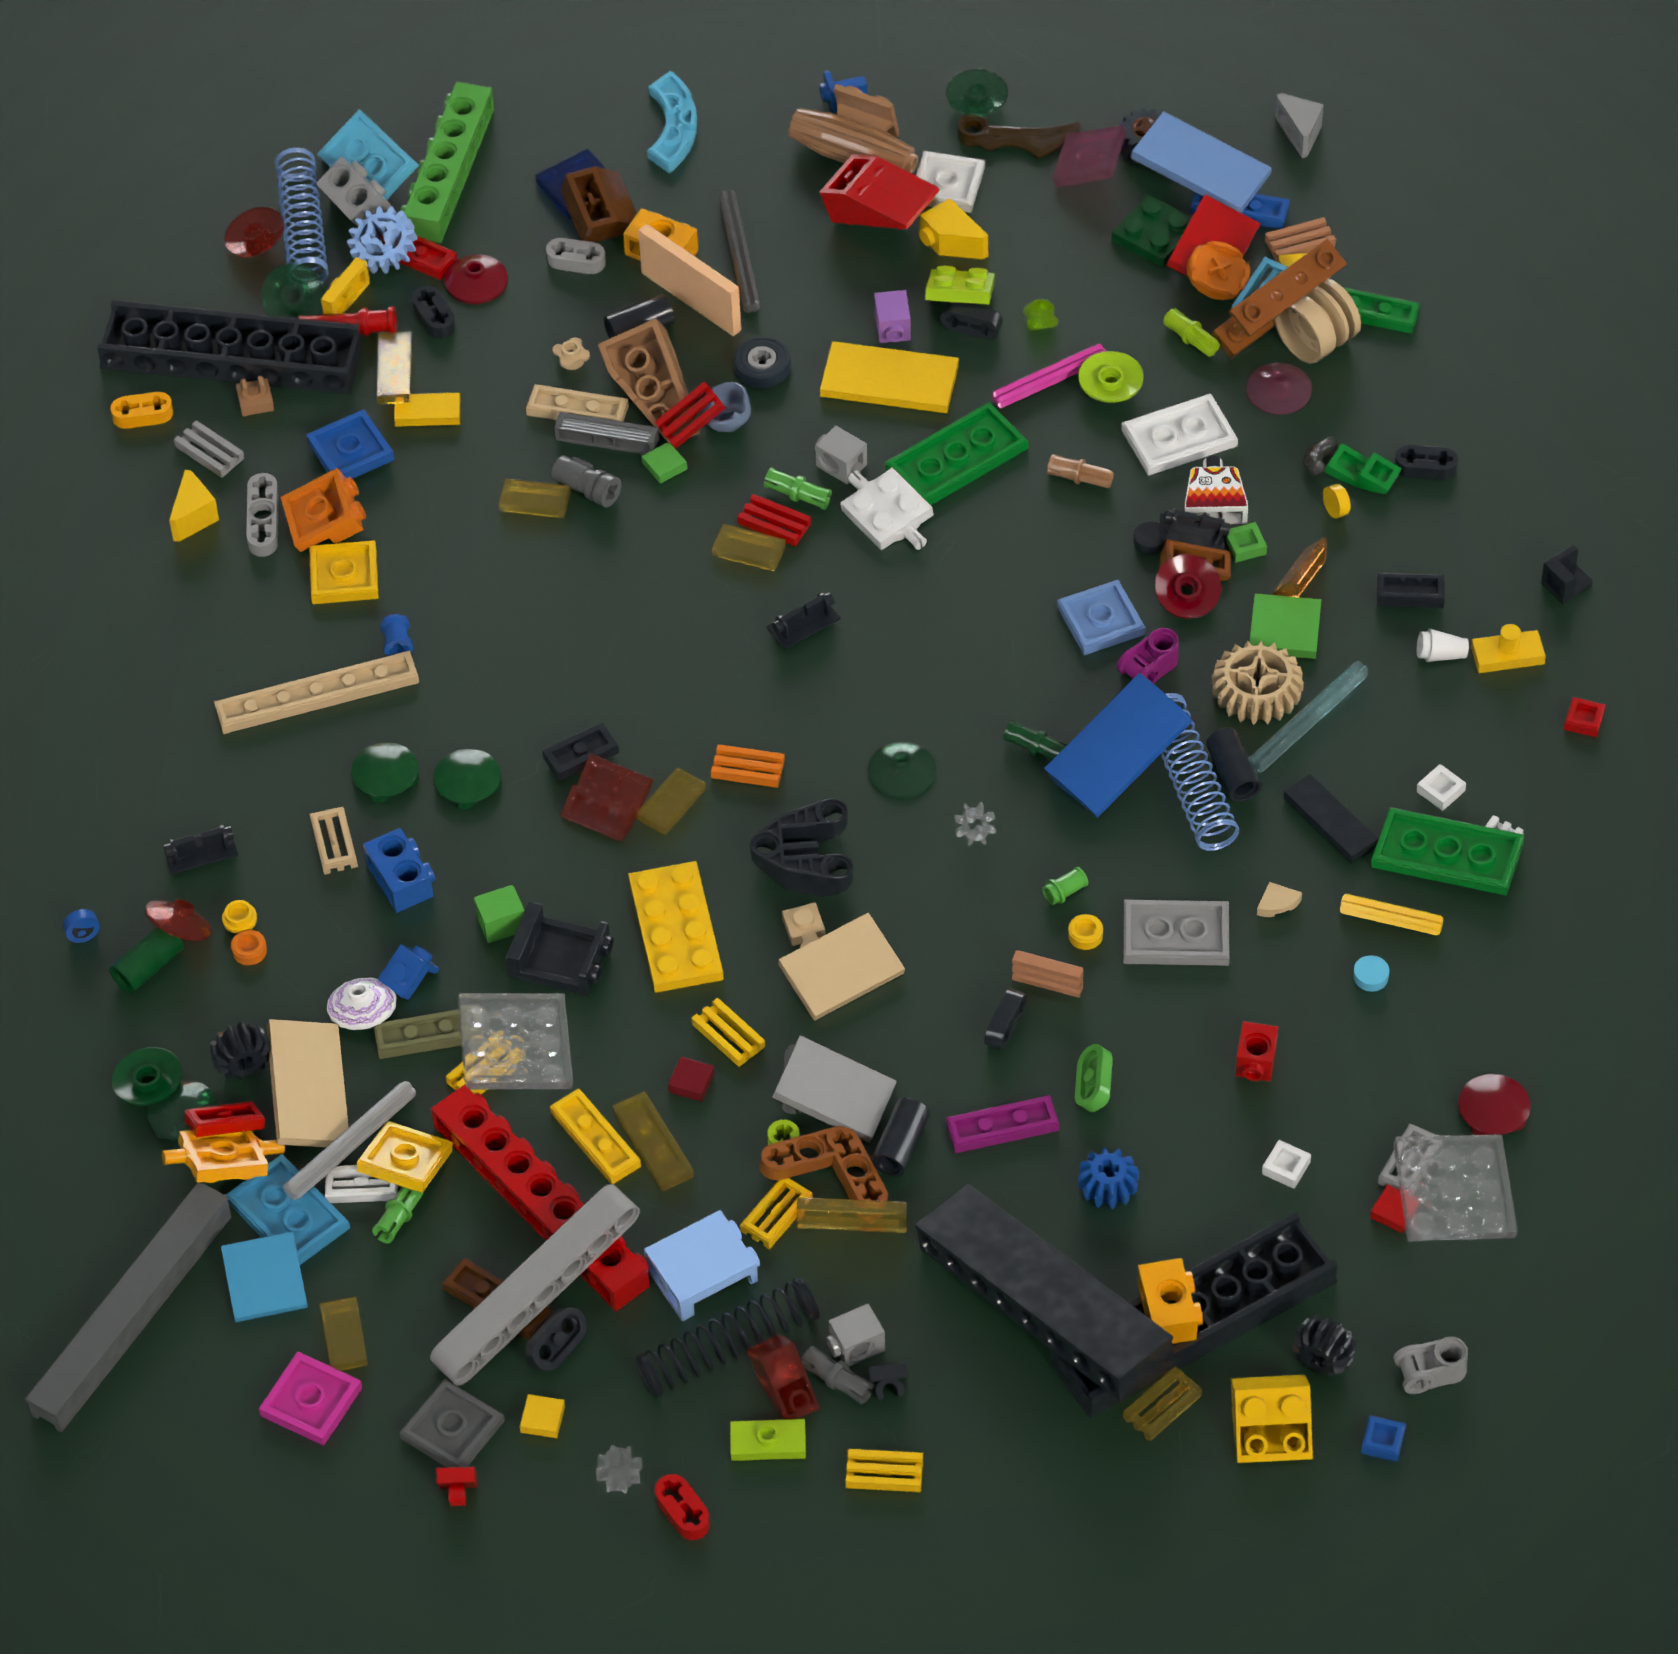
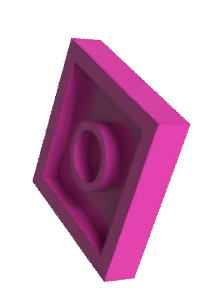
(310, 1398)

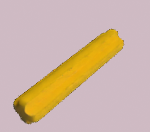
(1391, 914)

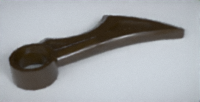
(1034, 140)

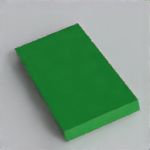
(959, 453)
(1448, 851)

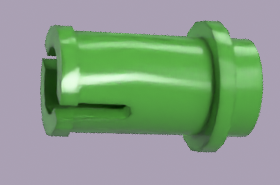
(1057, 890)

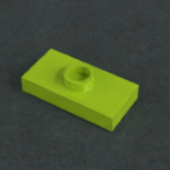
(768, 1439)

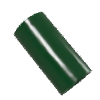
(145, 959)

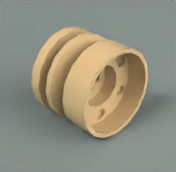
(1319, 322)

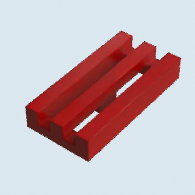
(682, 406)
(777, 516)
(224, 1119)

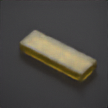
(394, 368)
(653, 1141)
(852, 1215)

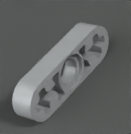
(256, 504)

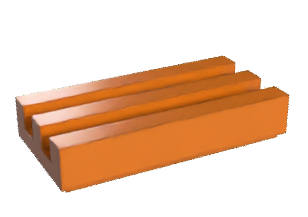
(748, 761)

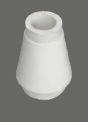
(1441, 646)

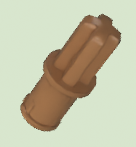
(1079, 471)

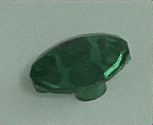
(168, 1115)

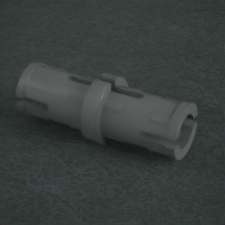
(837, 1375)

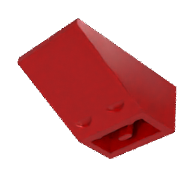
(875, 194)

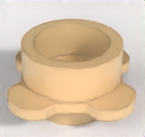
(571, 353)

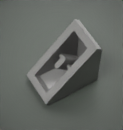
(1299, 120)

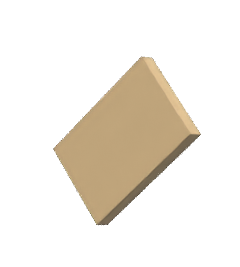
(841, 966)

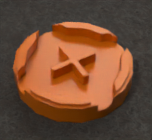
(1218, 270)

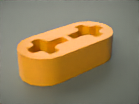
(141, 410)

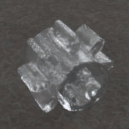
(979, 832)
(618, 1469)

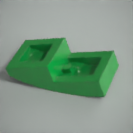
(1359, 471)

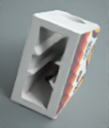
(1217, 493)

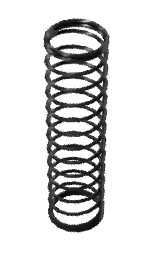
(807, 1304)

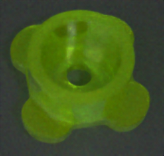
(1040, 314)

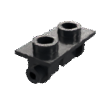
(1184, 528)
(804, 621)
(201, 850)

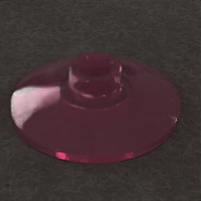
(1279, 388)

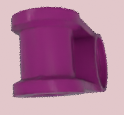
(1151, 656)

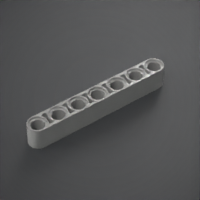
(534, 1284)

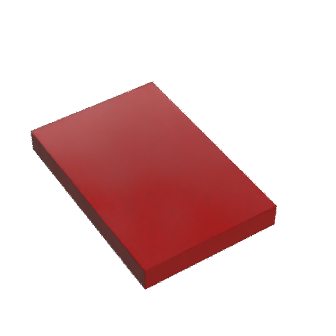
(1213, 223)

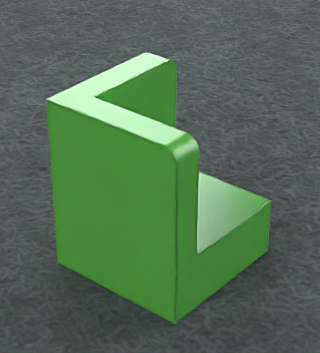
(499, 913)

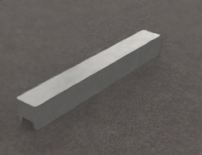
(129, 1306)

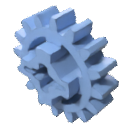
(396, 231)

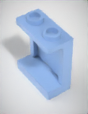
(700, 1262)

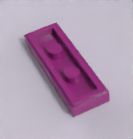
(1002, 1124)

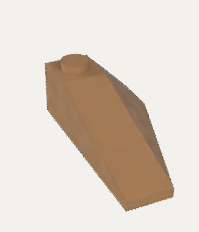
(647, 370)

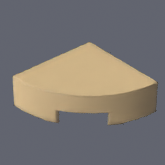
(1278, 900)

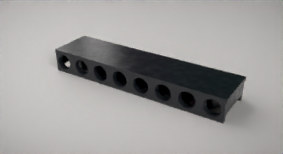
(231, 347)
(1045, 1287)
(1231, 1299)

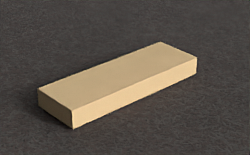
(549, 401)

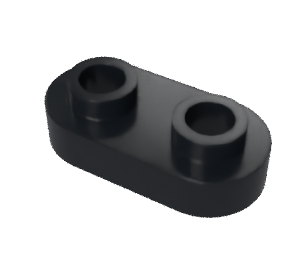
(554, 1341)

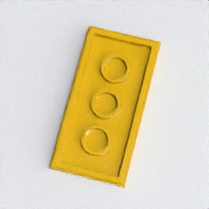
(889, 377)

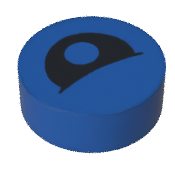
(81, 925)

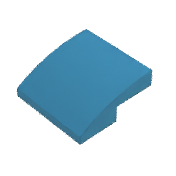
(264, 1276)

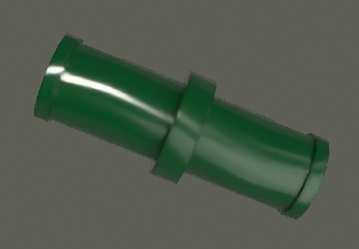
(1037, 742)

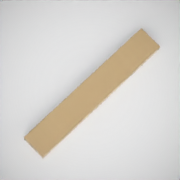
(316, 692)

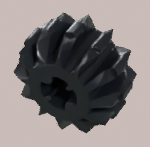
(240, 1050)
(1324, 1345)

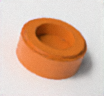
(249, 947)

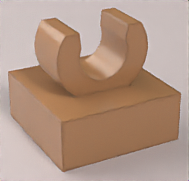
(254, 396)

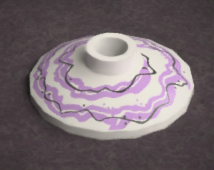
(361, 1004)

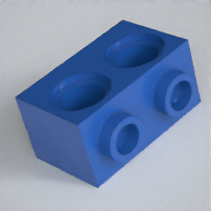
(401, 877)

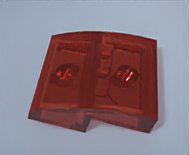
(607, 797)

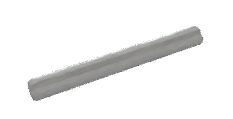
(349, 1140)

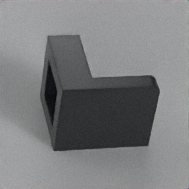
(1564, 577)

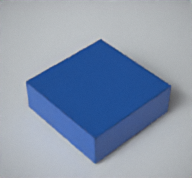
(1383, 1438)

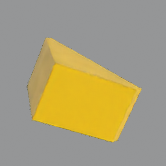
(192, 509)

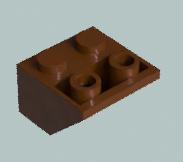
(597, 203)

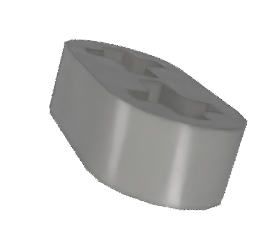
(575, 255)

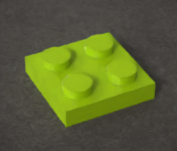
(960, 286)

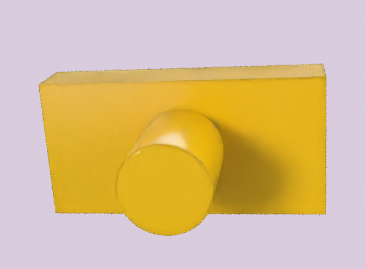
(1508, 650)

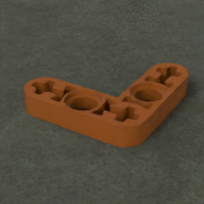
(828, 1155)

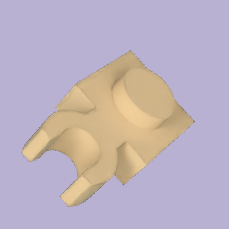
(803, 924)

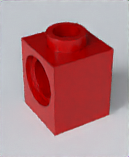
(1260, 1040)

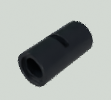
(638, 314)
(1233, 764)
(900, 1136)

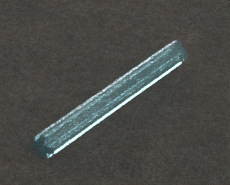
(1308, 716)

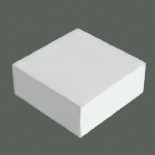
(1441, 787)
(1286, 1164)

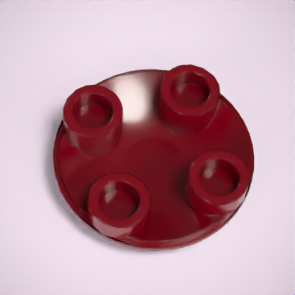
(1494, 1105)

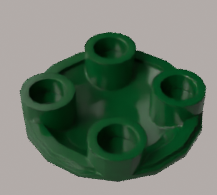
(384, 771)
(467, 777)

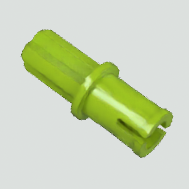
(1191, 332)

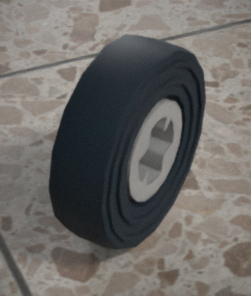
(762, 375)

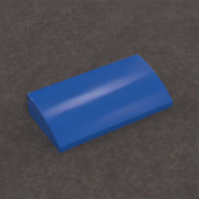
(1118, 745)

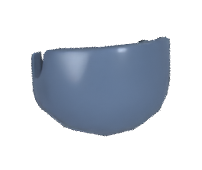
(737, 407)

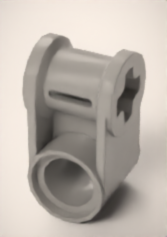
(1429, 1364)

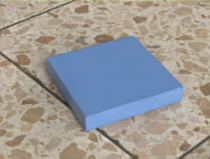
(1101, 617)

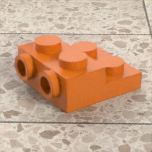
(323, 510)

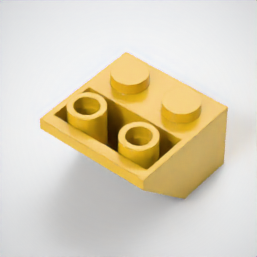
(1272, 1418)

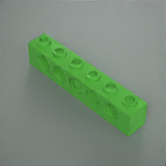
(448, 160)

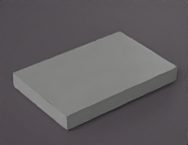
(1176, 932)
(834, 1088)

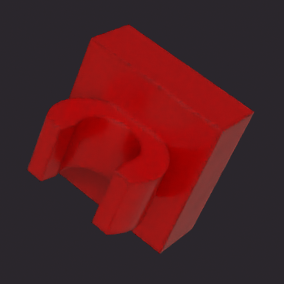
(456, 1480)

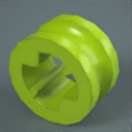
(782, 1127)

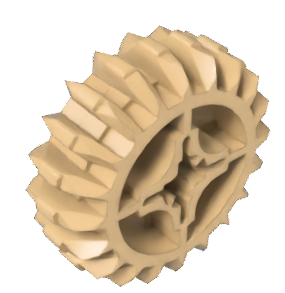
(1278, 684)

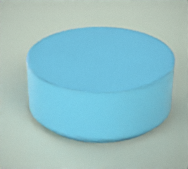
(1371, 973)

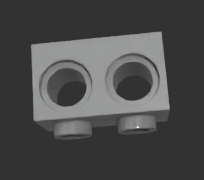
(349, 189)

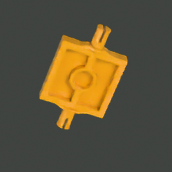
(223, 1155)

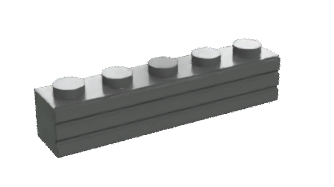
(606, 433)

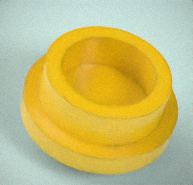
(239, 916)

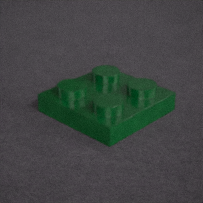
(1152, 230)

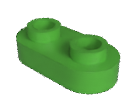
(1093, 1078)

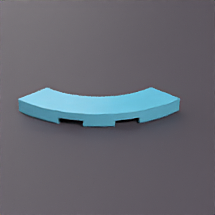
(680, 122)

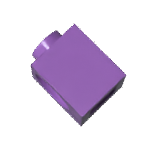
(892, 316)

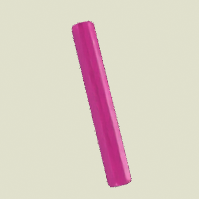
(1043, 378)

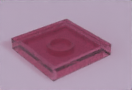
(1089, 155)

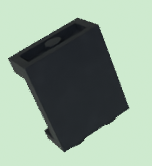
(557, 952)

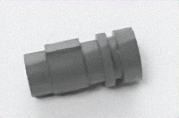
(582, 478)

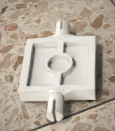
(887, 509)

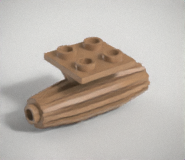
(860, 127)

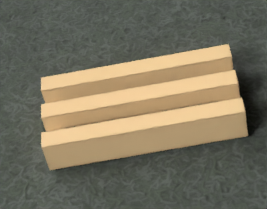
(338, 861)

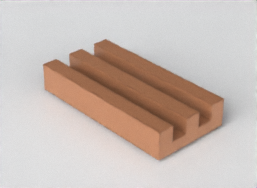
(1297, 236)
(1047, 973)

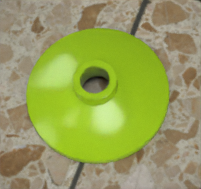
(1110, 376)

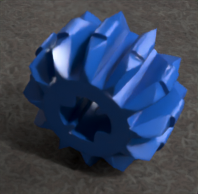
(1108, 1178)

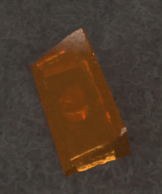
(1303, 570)

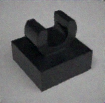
(888, 1374)

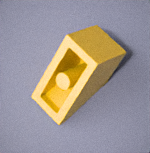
(952, 232)

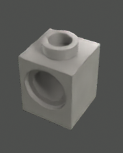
(840, 454)
(855, 1335)

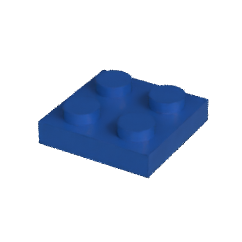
(350, 445)

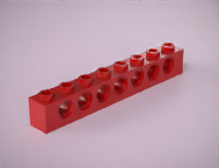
(453, 1120)

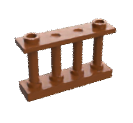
(1258, 311)

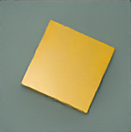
(343, 572)
(404, 1156)

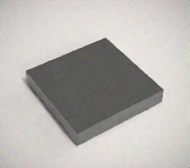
(452, 1426)

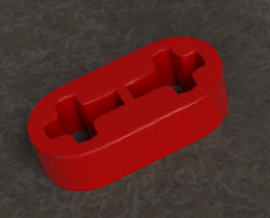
(676, 1511)

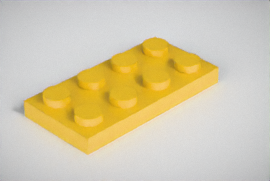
(675, 926)

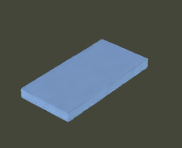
(1201, 162)

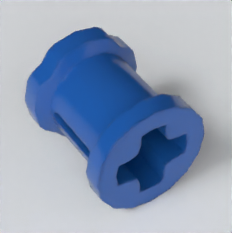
(396, 634)

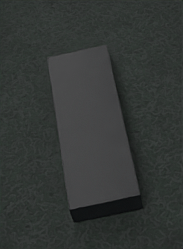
(1330, 818)

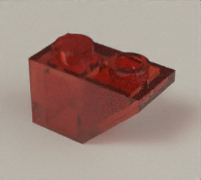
(783, 1377)

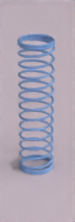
(291, 177)
(1208, 825)

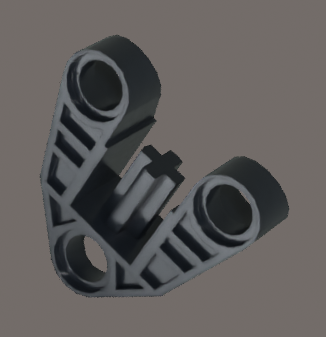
(795, 854)

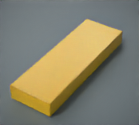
(595, 1136)

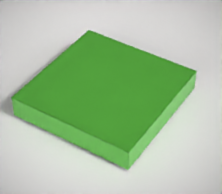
(1287, 623)

